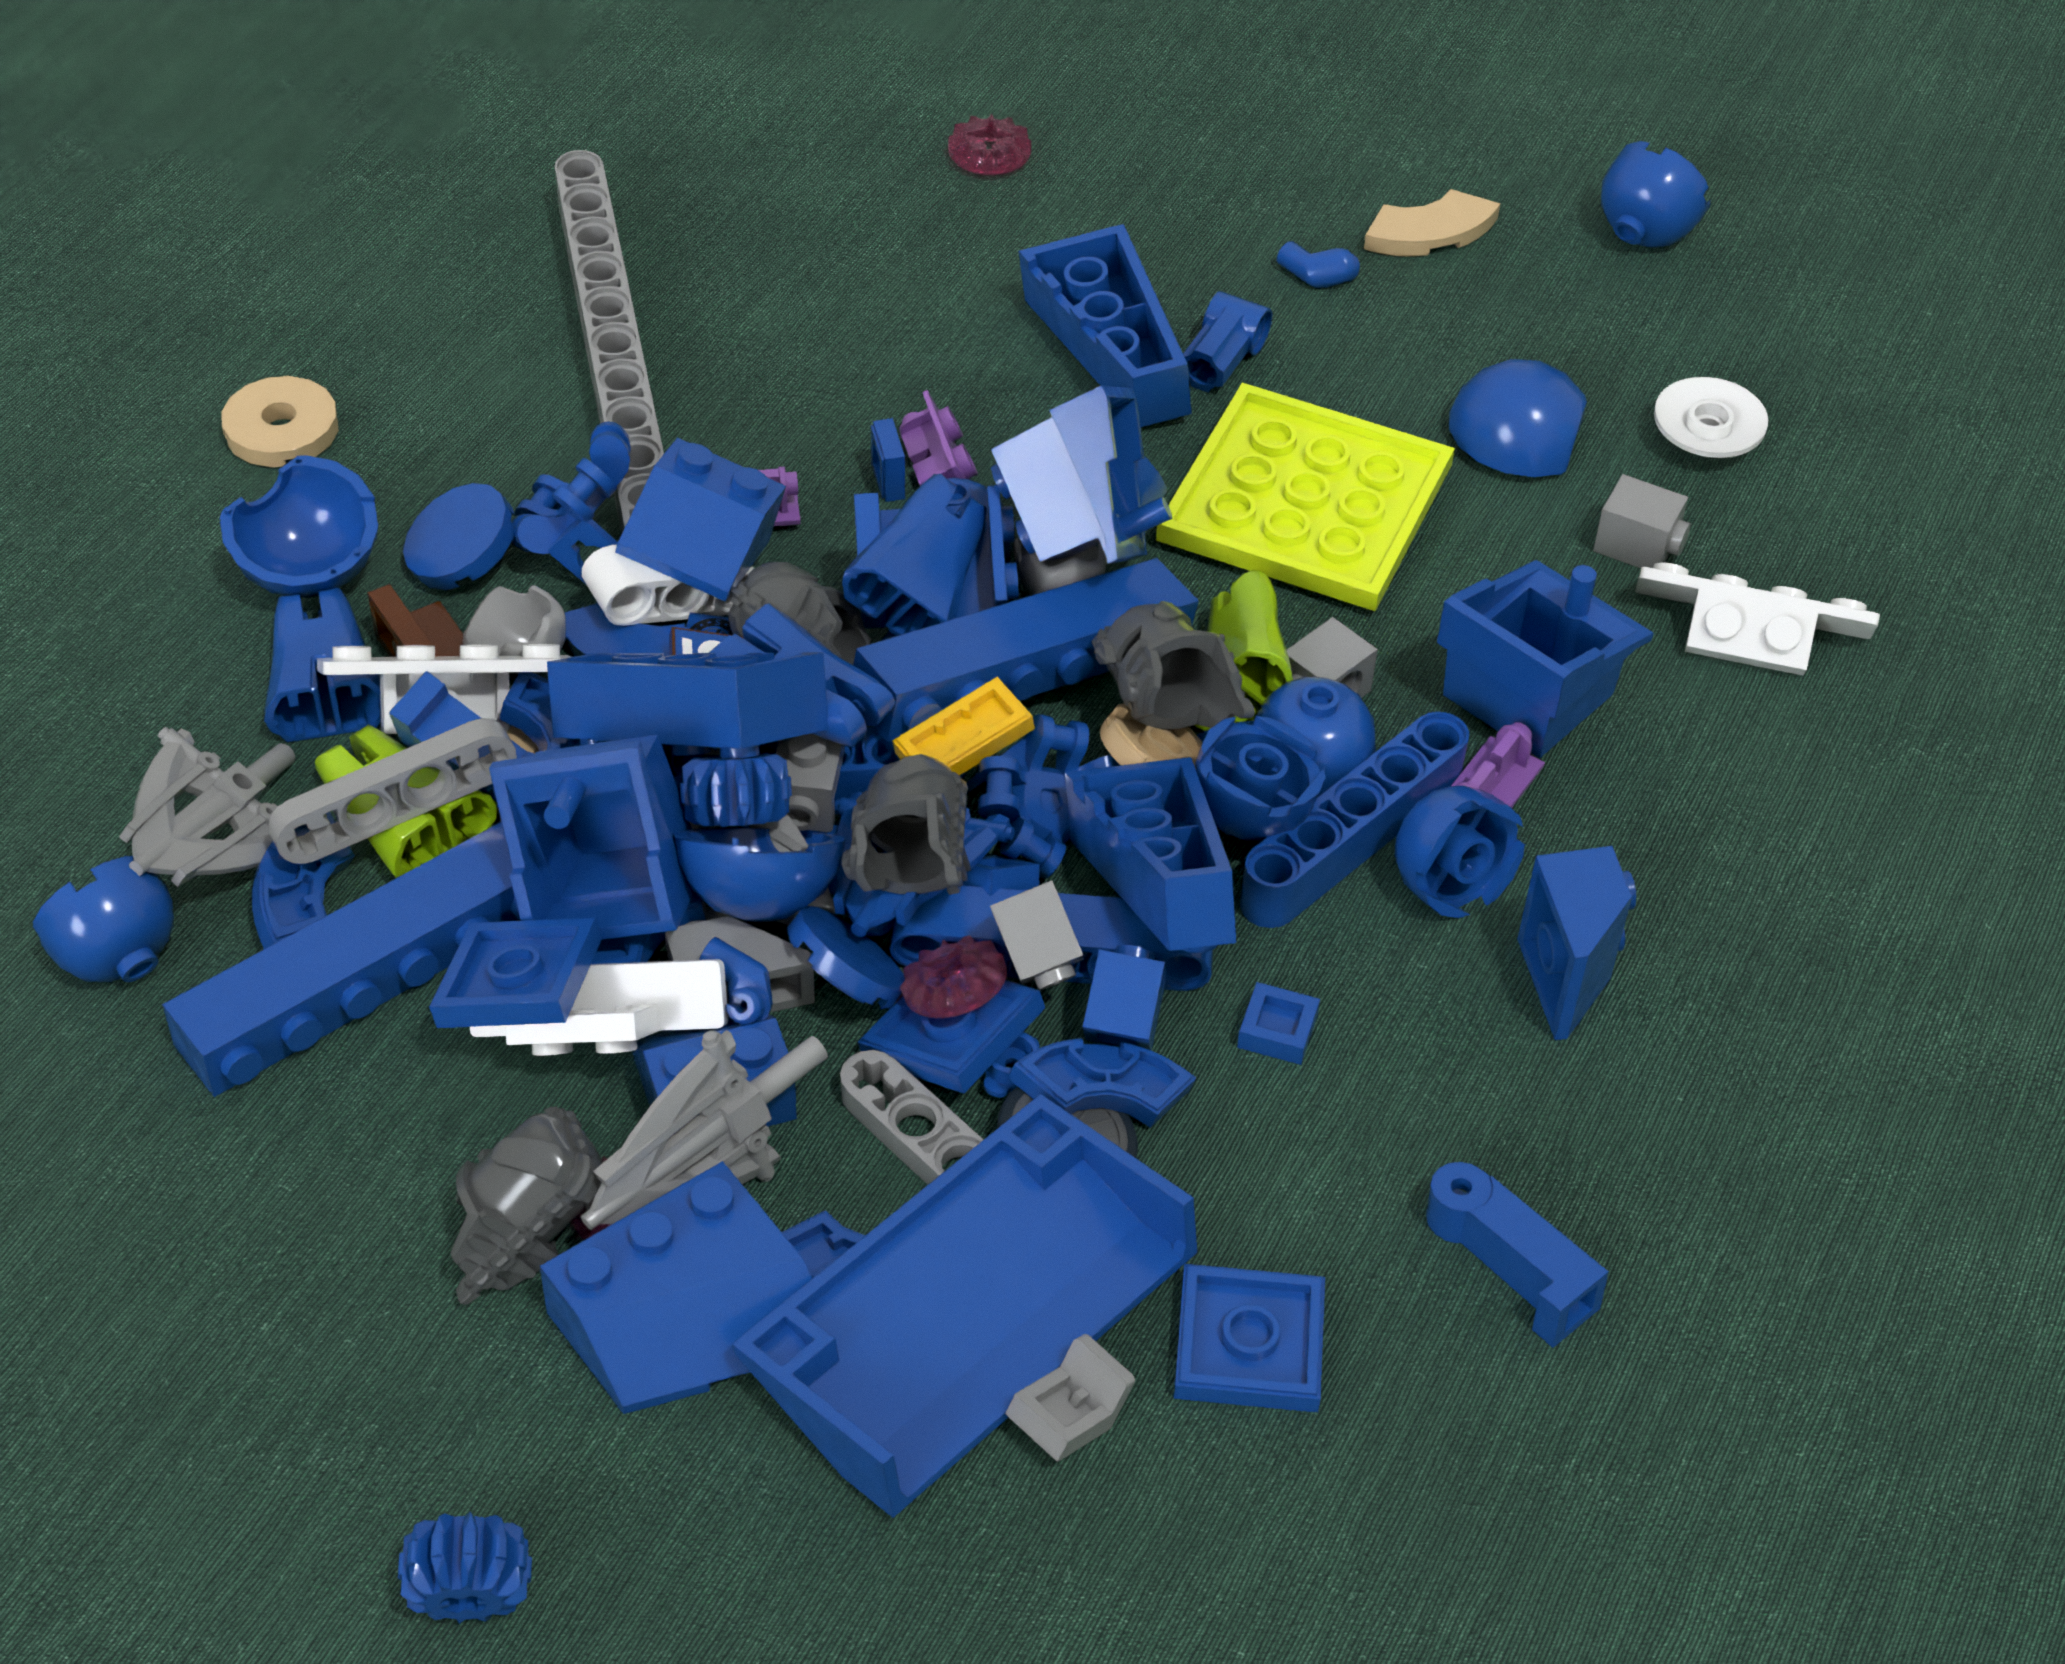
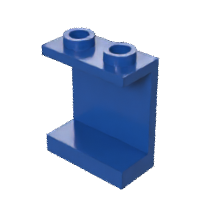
(988, 578)

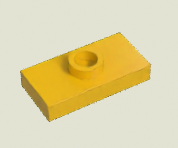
(969, 728)

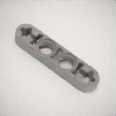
(389, 781)
(906, 1098)

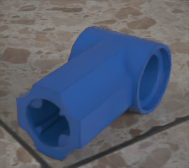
(1227, 333)

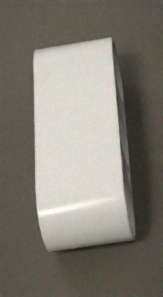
(638, 594)

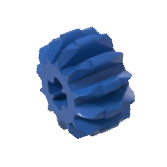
(735, 790)
(464, 1567)

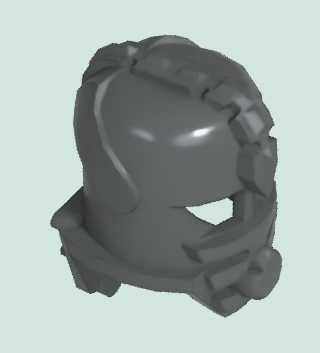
(798, 595)
(1170, 669)
(919, 818)
(522, 1200)

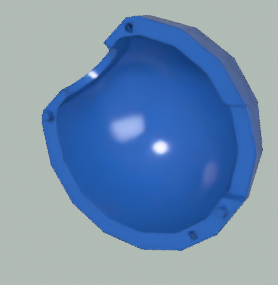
(1519, 417)
(305, 531)
(749, 878)

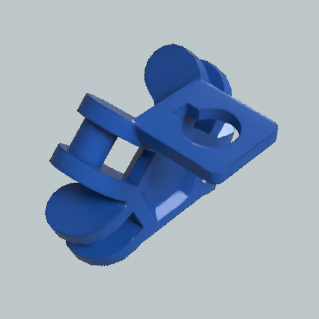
(556, 531)
(1035, 794)

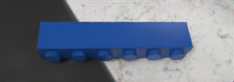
(1024, 643)
(341, 964)

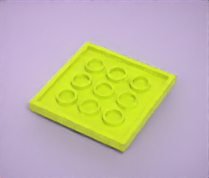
(1307, 496)

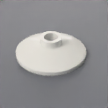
(1711, 417)

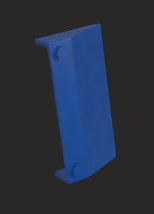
(967, 1298)

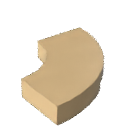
(1415, 230)

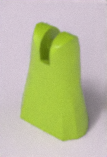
(1252, 633)
(420, 837)

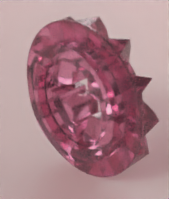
(970, 152)
(971, 976)

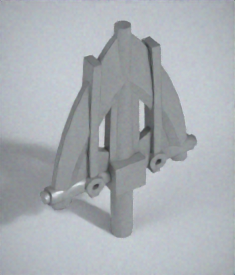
(178, 842)
(727, 1124)

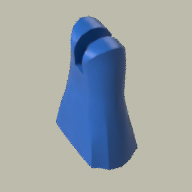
(920, 556)
(851, 694)
(301, 699)

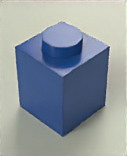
(1125, 997)

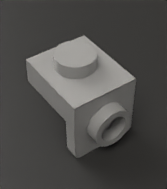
(814, 780)
(1073, 1400)

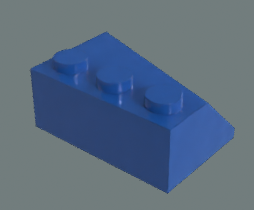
(672, 1290)

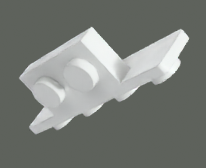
(1752, 623)
(474, 678)
(629, 1003)

